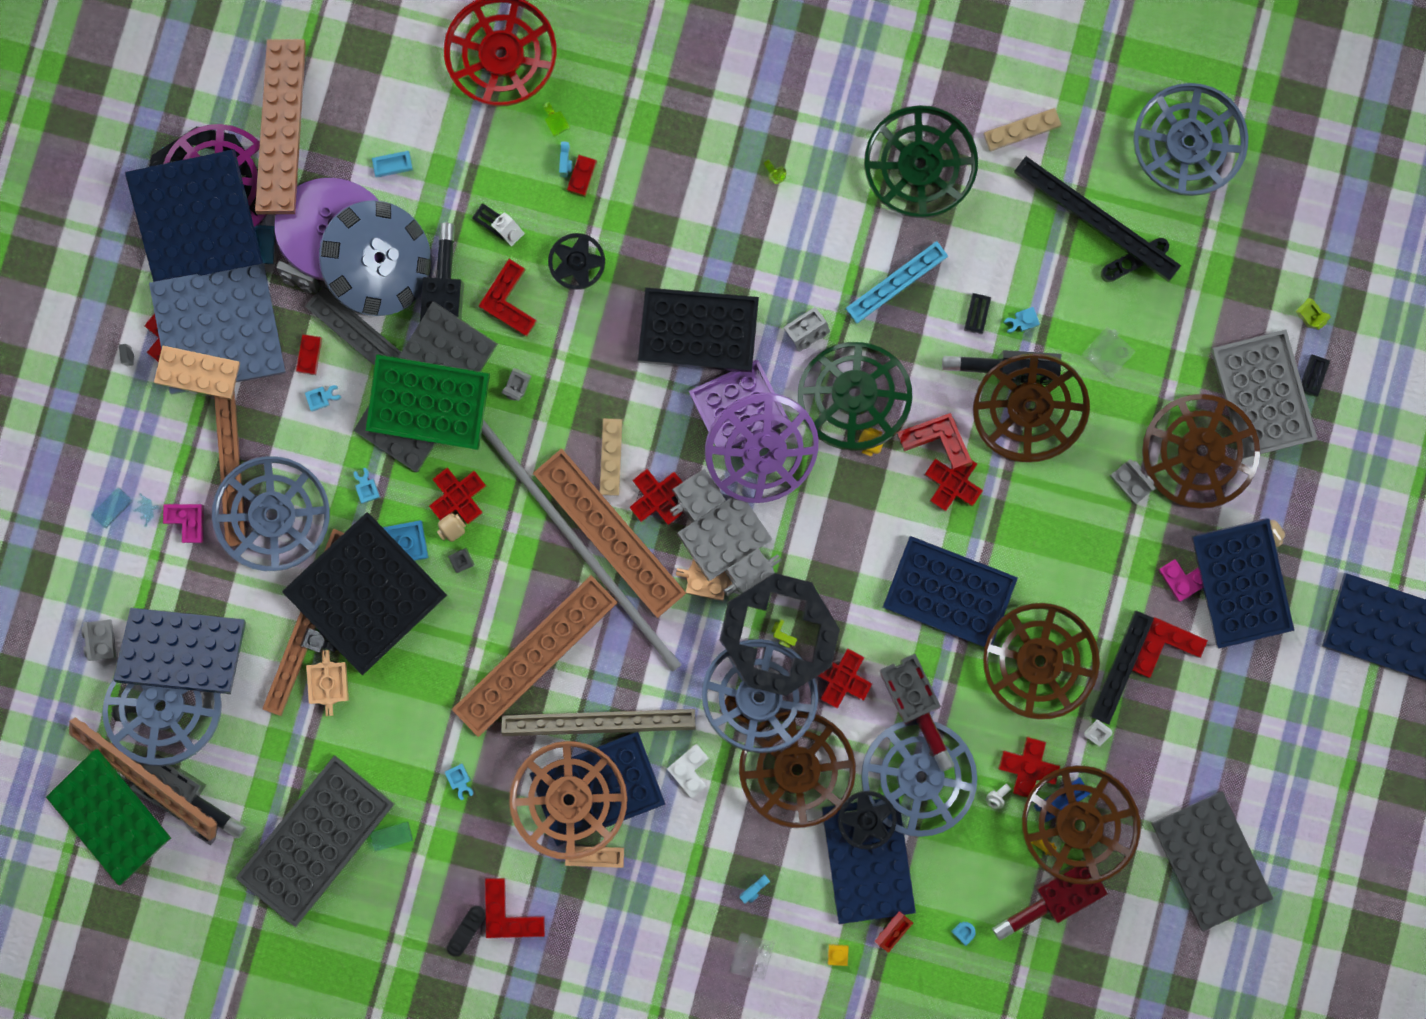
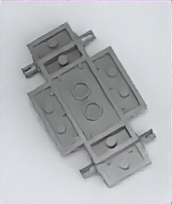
(722, 534)

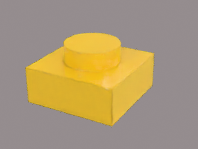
(838, 955)

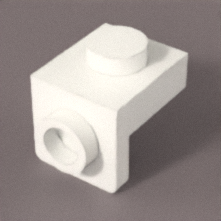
(508, 229)

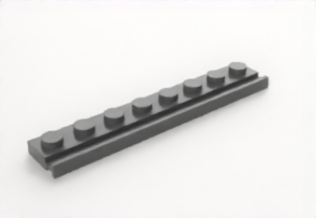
(350, 326)

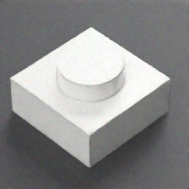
(1098, 733)

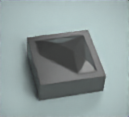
(126, 355)
(461, 560)

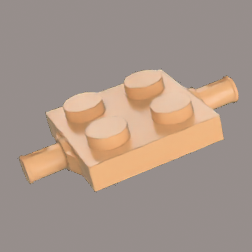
(700, 586)
(327, 683)

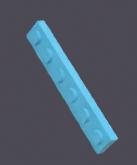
(896, 282)

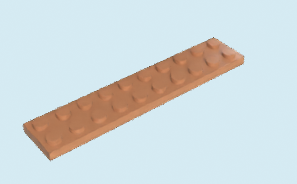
(280, 126)
(609, 533)
(534, 656)

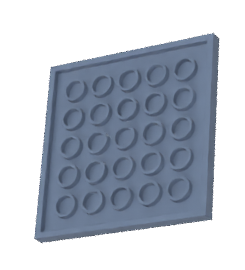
(221, 317)

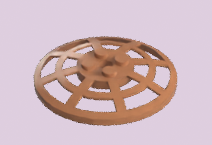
(555, 800)

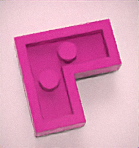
(190, 517)
(1179, 583)

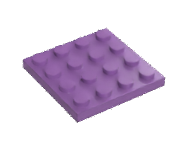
(723, 391)

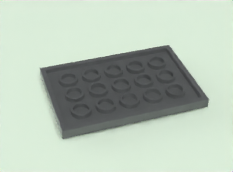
(1212, 861)

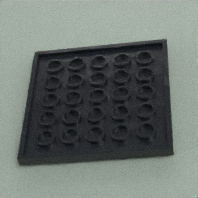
(364, 593)

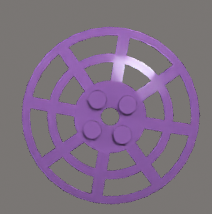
(758, 440)

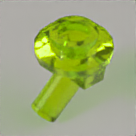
(776, 175)

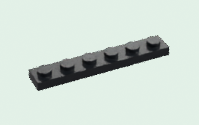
(1122, 667)

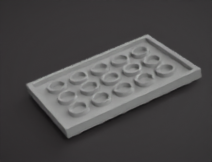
(1266, 385)

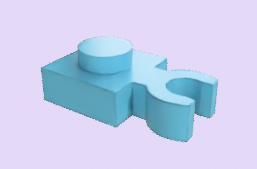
(565, 163)
(1024, 320)
(319, 397)
(367, 488)
(458, 778)
(751, 893)

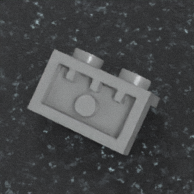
(807, 329)
(1133, 481)
(98, 640)

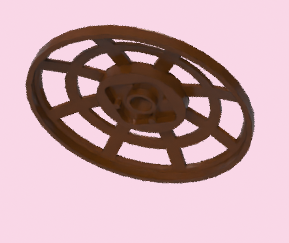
(1031, 417)
(1201, 464)
(1053, 661)
(807, 780)
(1093, 824)

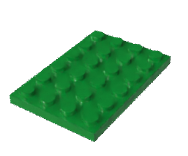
(427, 402)
(108, 817)

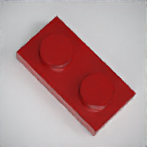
(582, 175)
(309, 354)
(893, 932)

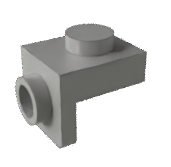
(516, 385)

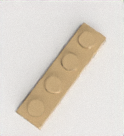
(1022, 129)
(611, 457)

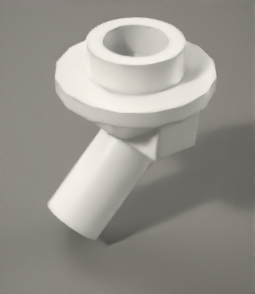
(995, 799)

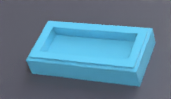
(392, 164)

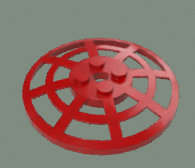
(500, 40)

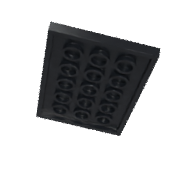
(698, 329)

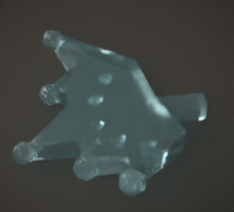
(146, 509)

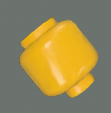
(869, 434)

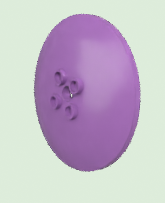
(316, 205)

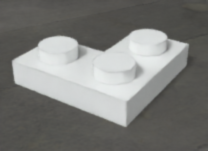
(684, 770)

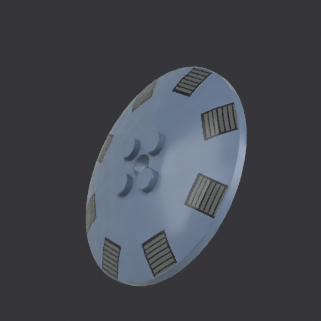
(350, 265)

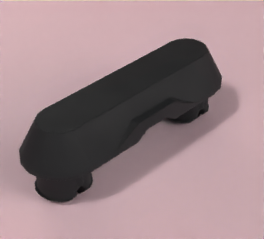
(466, 931)

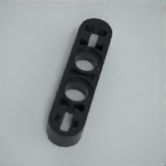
(1135, 263)

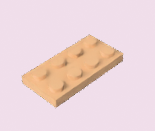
(197, 372)

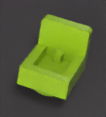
(1312, 315)
(785, 640)

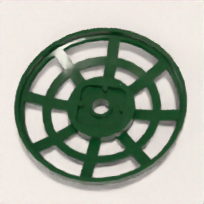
(928, 153)
(863, 402)

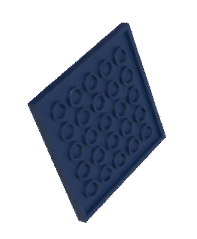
(194, 216)

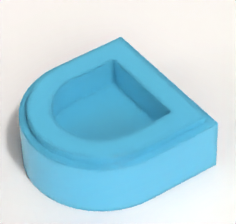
(964, 932)

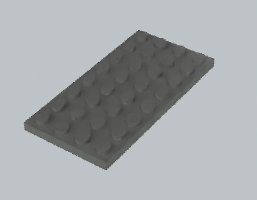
(437, 340)
(315, 841)

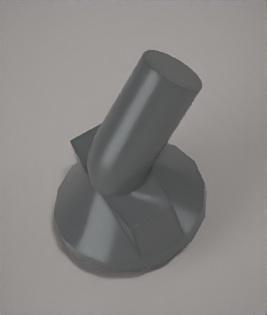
(115, 712)

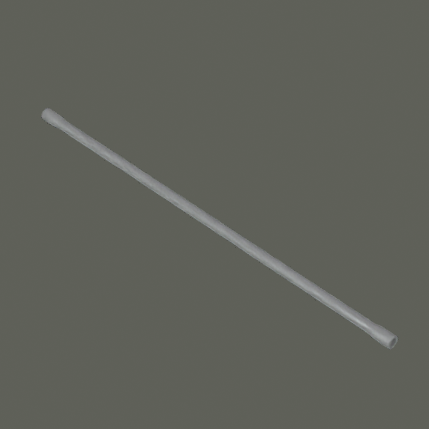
(667, 655)

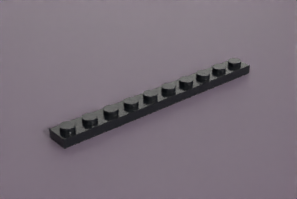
(1097, 219)

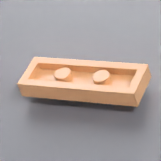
(603, 858)

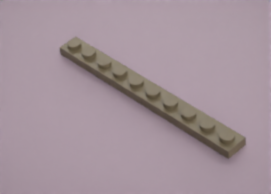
(598, 722)

